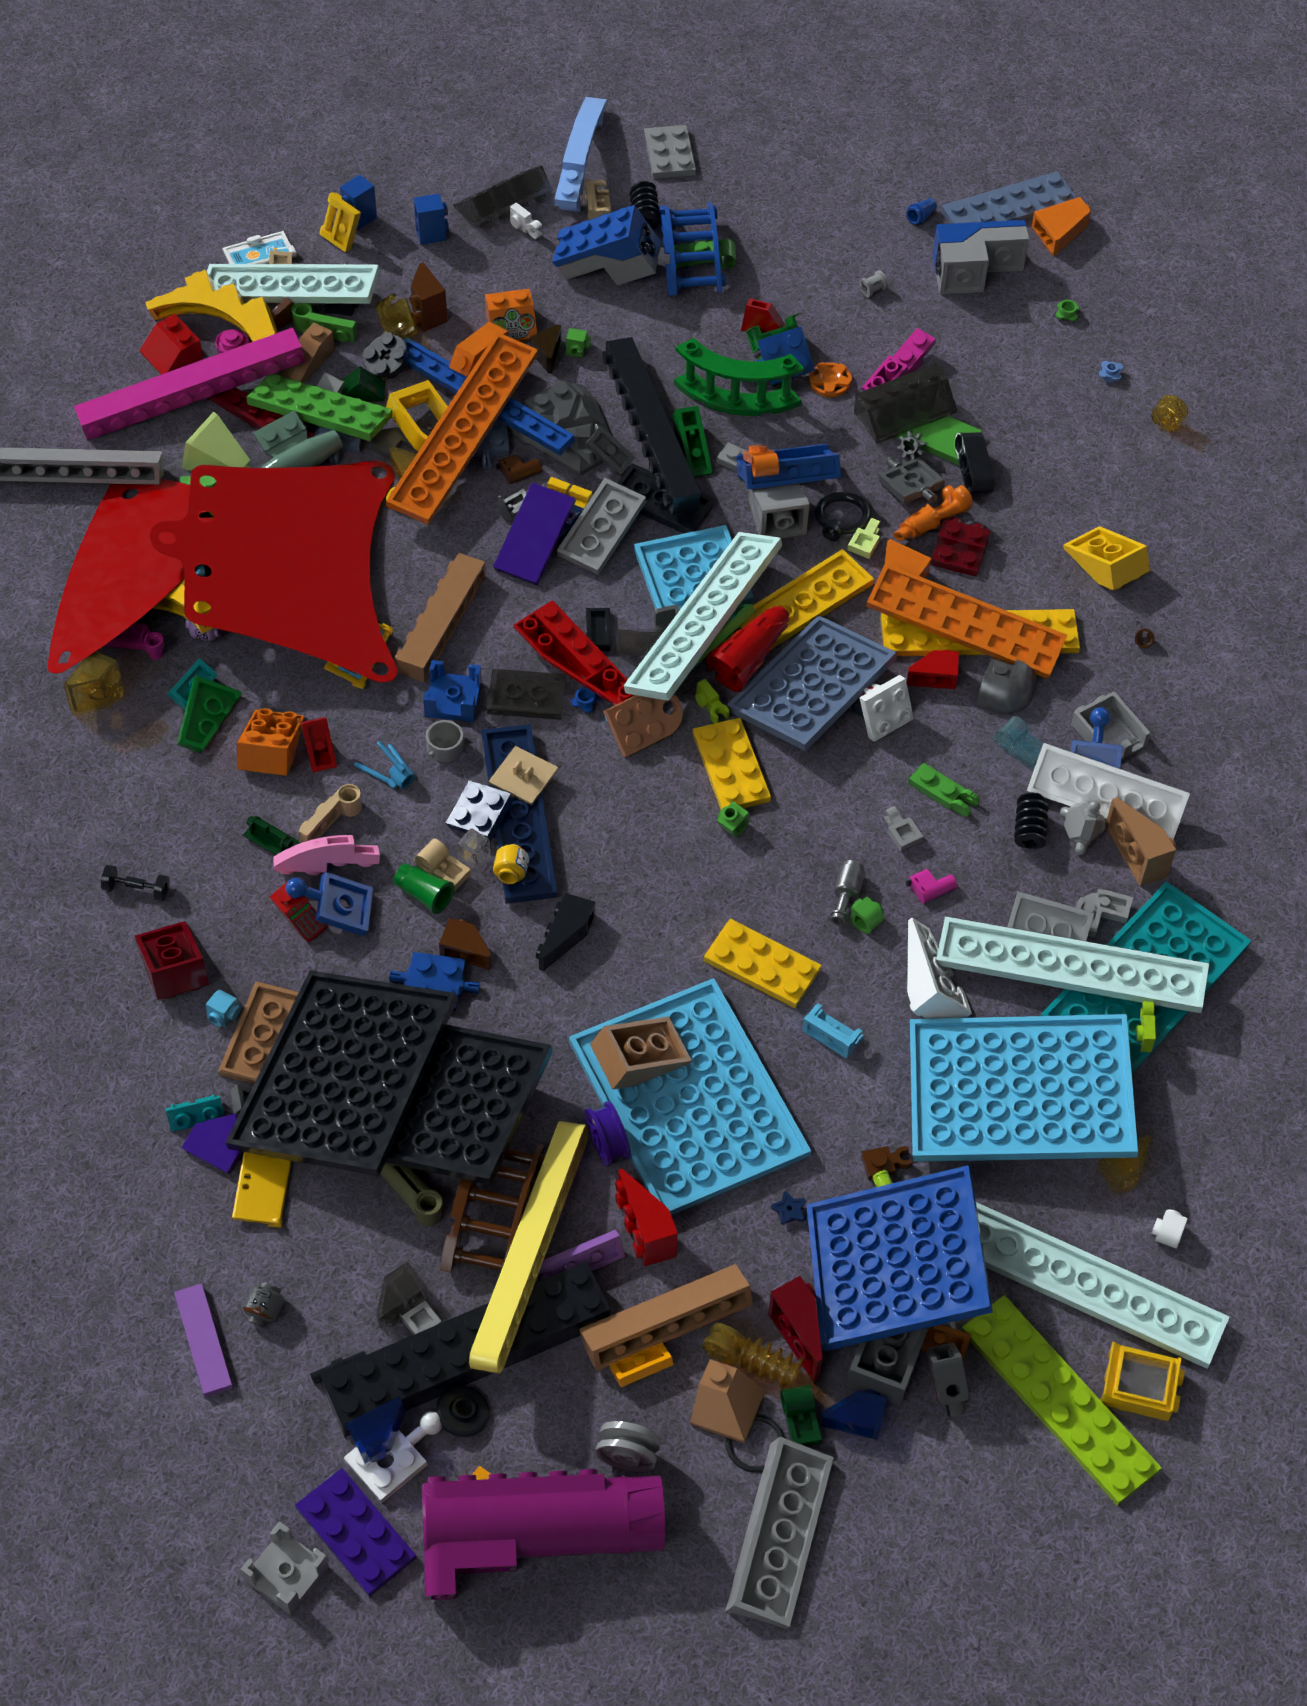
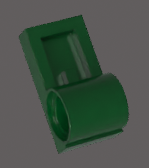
(800, 1415)

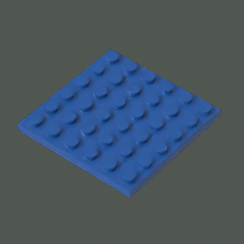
(897, 1258)

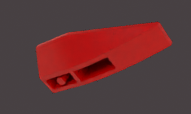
(572, 652)

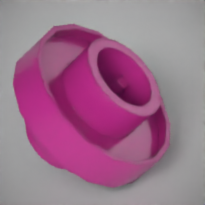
(230, 339)

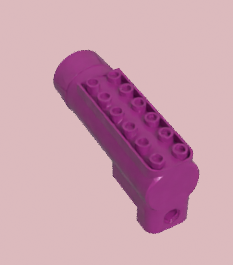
(497, 1519)

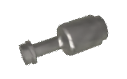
(847, 889)

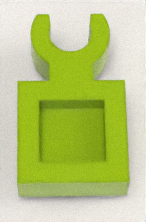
(1146, 1031)

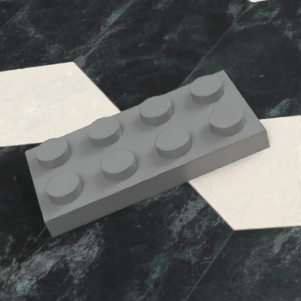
(601, 526)

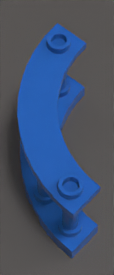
(668, 221)

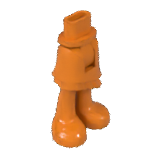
(927, 518)

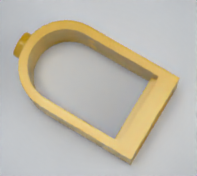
(411, 397)

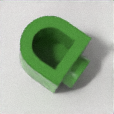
(577, 342)
(733, 819)
(866, 915)

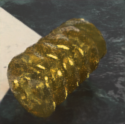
(769, 1363)

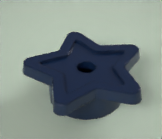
(786, 1215)

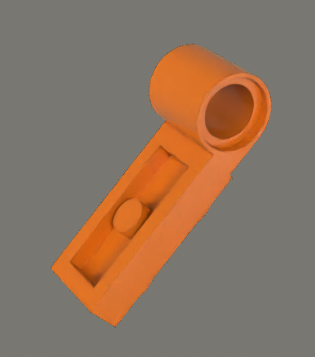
(763, 460)

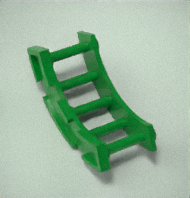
(736, 370)

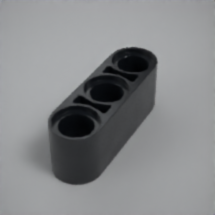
(974, 462)

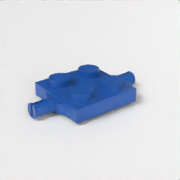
(437, 974)

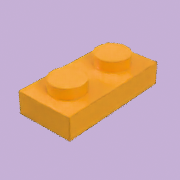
(641, 1364)

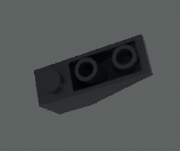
(569, 927)

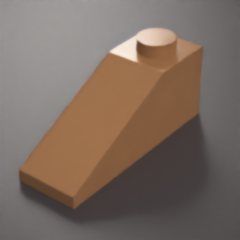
(317, 346)

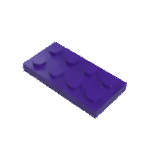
(355, 1532)

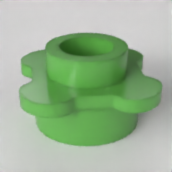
(1067, 310)

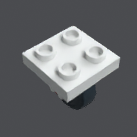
(884, 707)

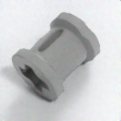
(876, 278)

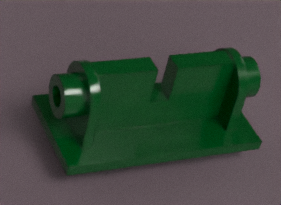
(268, 836)

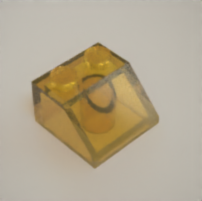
(94, 685)

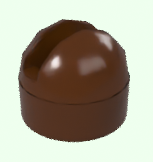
(1149, 638)

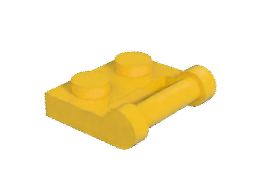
(345, 222)

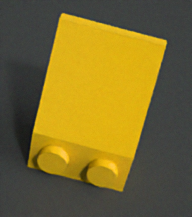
(1109, 557)

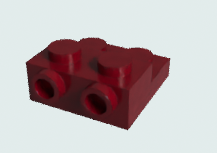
(960, 546)

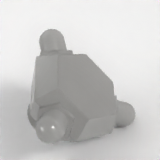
(1083, 824)

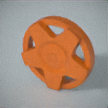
(830, 376)

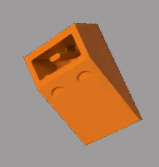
(269, 742)

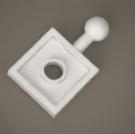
(406, 1463)

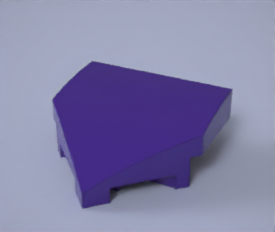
(208, 1142)

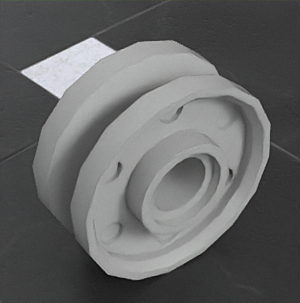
(628, 1446)

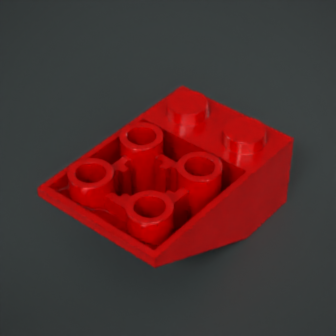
(647, 1221)

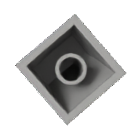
(780, 510)

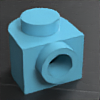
(222, 1008)

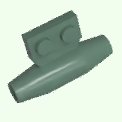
(288, 443)

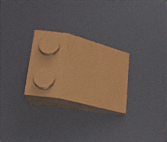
(1140, 842)
(639, 1051)

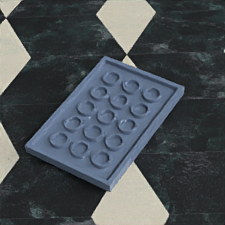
(811, 682)

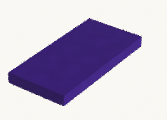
(534, 533)

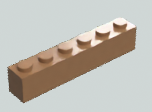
(440, 617)
(666, 1316)

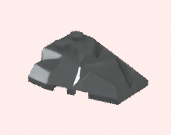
(573, 410)

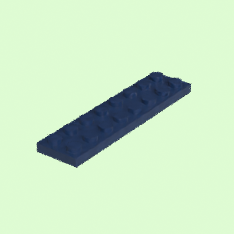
(523, 822)

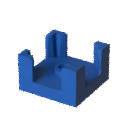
(452, 694)

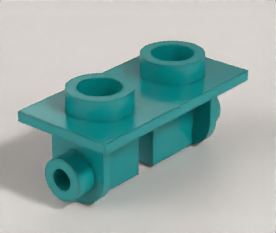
(187, 1115)

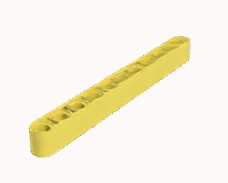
(528, 1248)

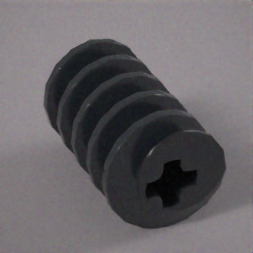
(644, 197)
(1031, 821)

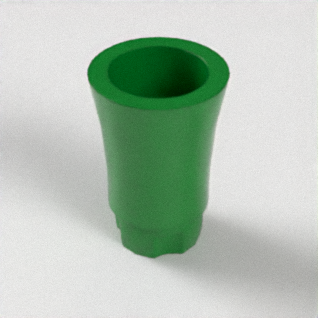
(424, 887)

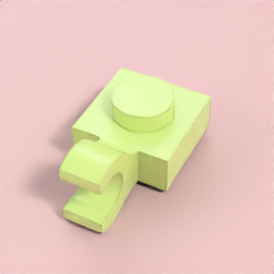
(865, 540)

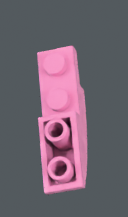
(316, 853)

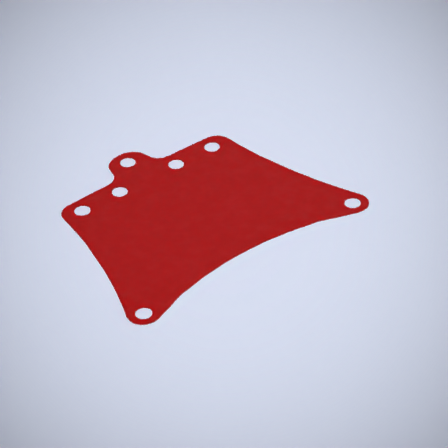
(286, 558)

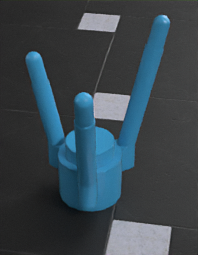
(400, 773)

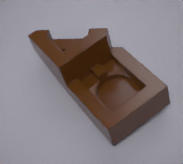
(282, 313)

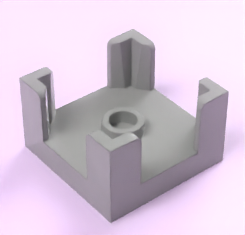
(285, 1570)

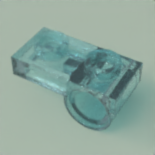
(1016, 740)

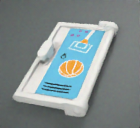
(258, 253)

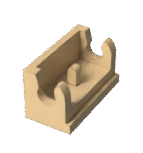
(596, 200)

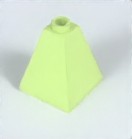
(213, 446)

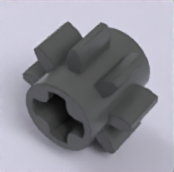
(918, 444)

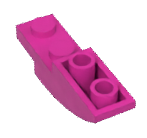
(904, 361)

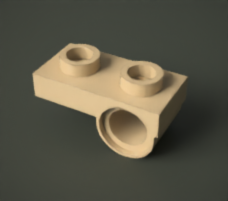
(437, 861)

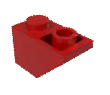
(761, 314)

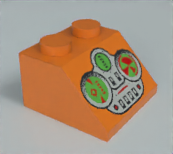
(512, 312)

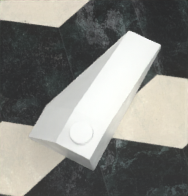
(928, 984)

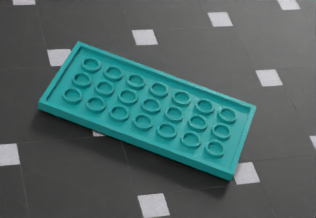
(1164, 926)

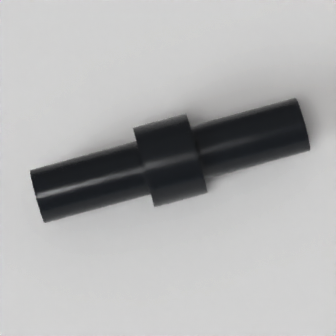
(315, 1376)

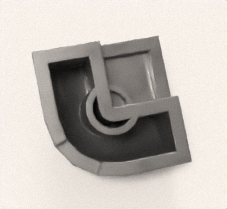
(1006, 687)

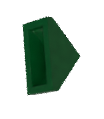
(364, 386)

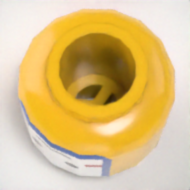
(511, 864)

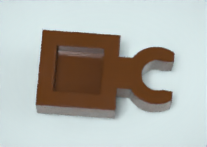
(881, 1159)

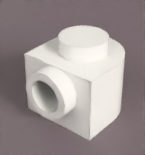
(1170, 1228)

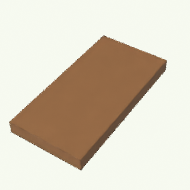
(256, 1031)

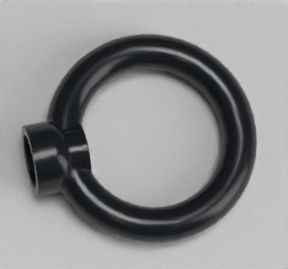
(834, 529)

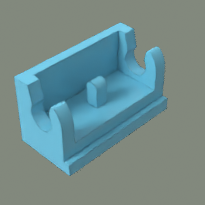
(831, 1032)

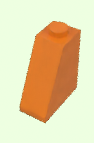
(1061, 223)
(471, 349)
(907, 559)

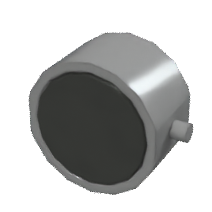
(444, 741)

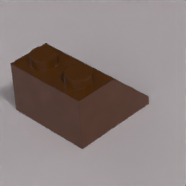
(427, 299)

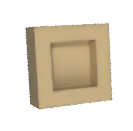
(280, 257)

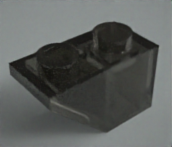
(399, 1294)

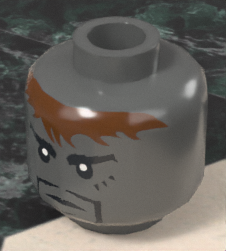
(263, 1304)

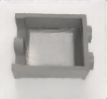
(1122, 729)

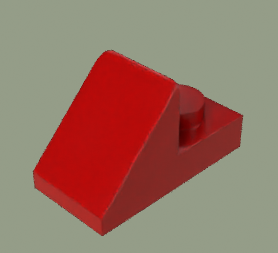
(319, 744)

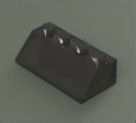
(498, 198)
(905, 403)

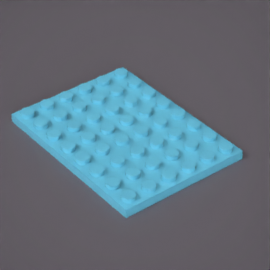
(1022, 1088)
(706, 1121)

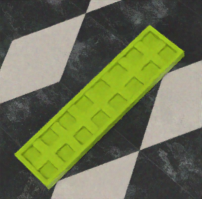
(1062, 1401)

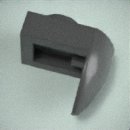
(510, 506)

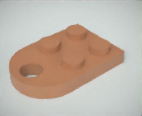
(642, 722)

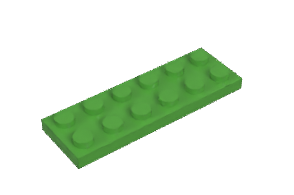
(320, 406)

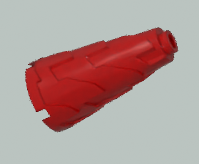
(746, 648)

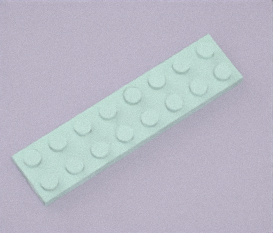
(299, 282)

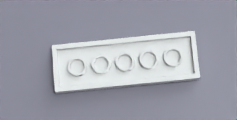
(1078, 779)

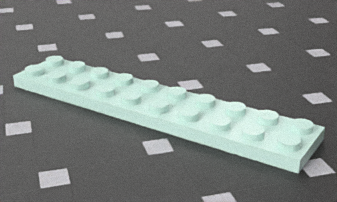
(702, 616)
(1073, 964)
(1100, 1288)

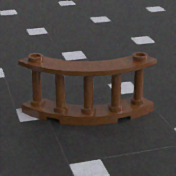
(469, 1192)

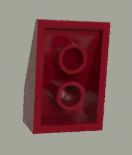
(172, 960)
(796, 1318)

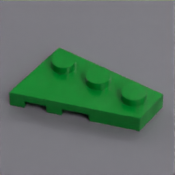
(204, 712)

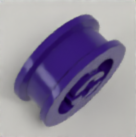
(607, 1133)

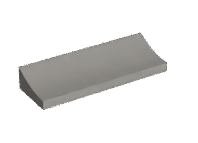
(779, 1533)

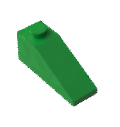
(692, 440)

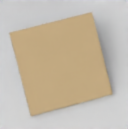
(523, 775)

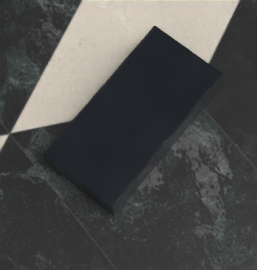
(599, 627)

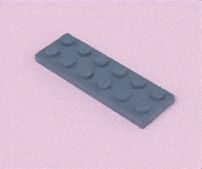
(1010, 202)

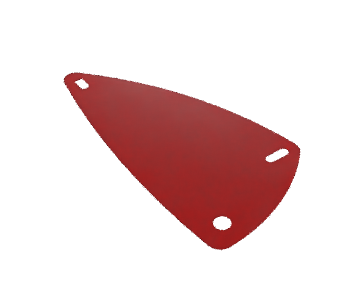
(118, 570)

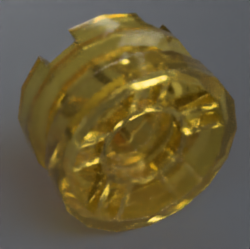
(1169, 413)
(724, 1344)

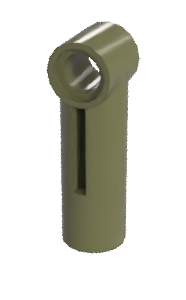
(414, 1193)

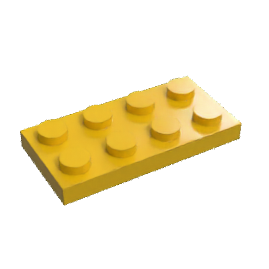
(731, 764)
(762, 963)

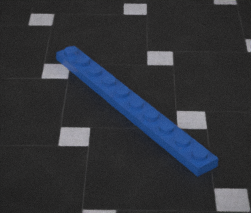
(513, 414)

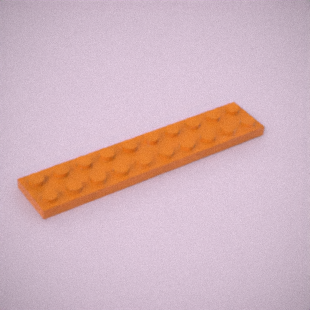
(462, 428)

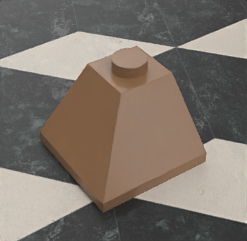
(726, 1402)

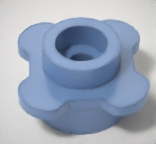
(1110, 371)

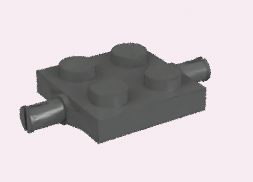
(911, 480)

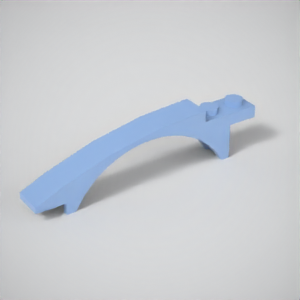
(575, 160)

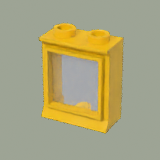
(1142, 1382)

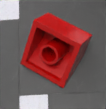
(171, 345)

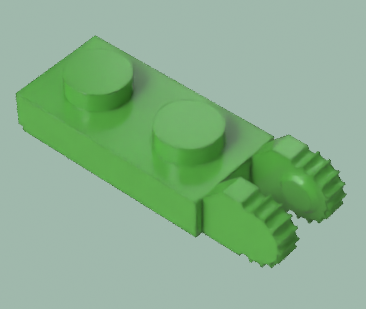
(943, 790)

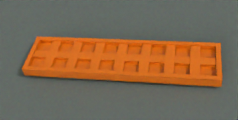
(966, 620)

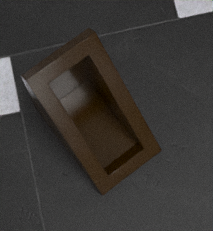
(548, 345)

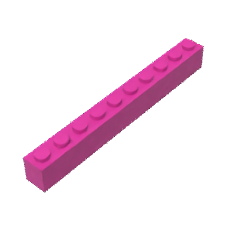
(190, 384)

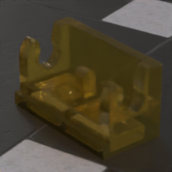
(396, 317)

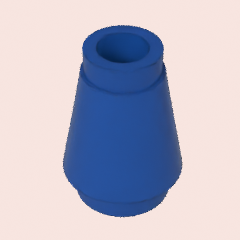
(920, 211)

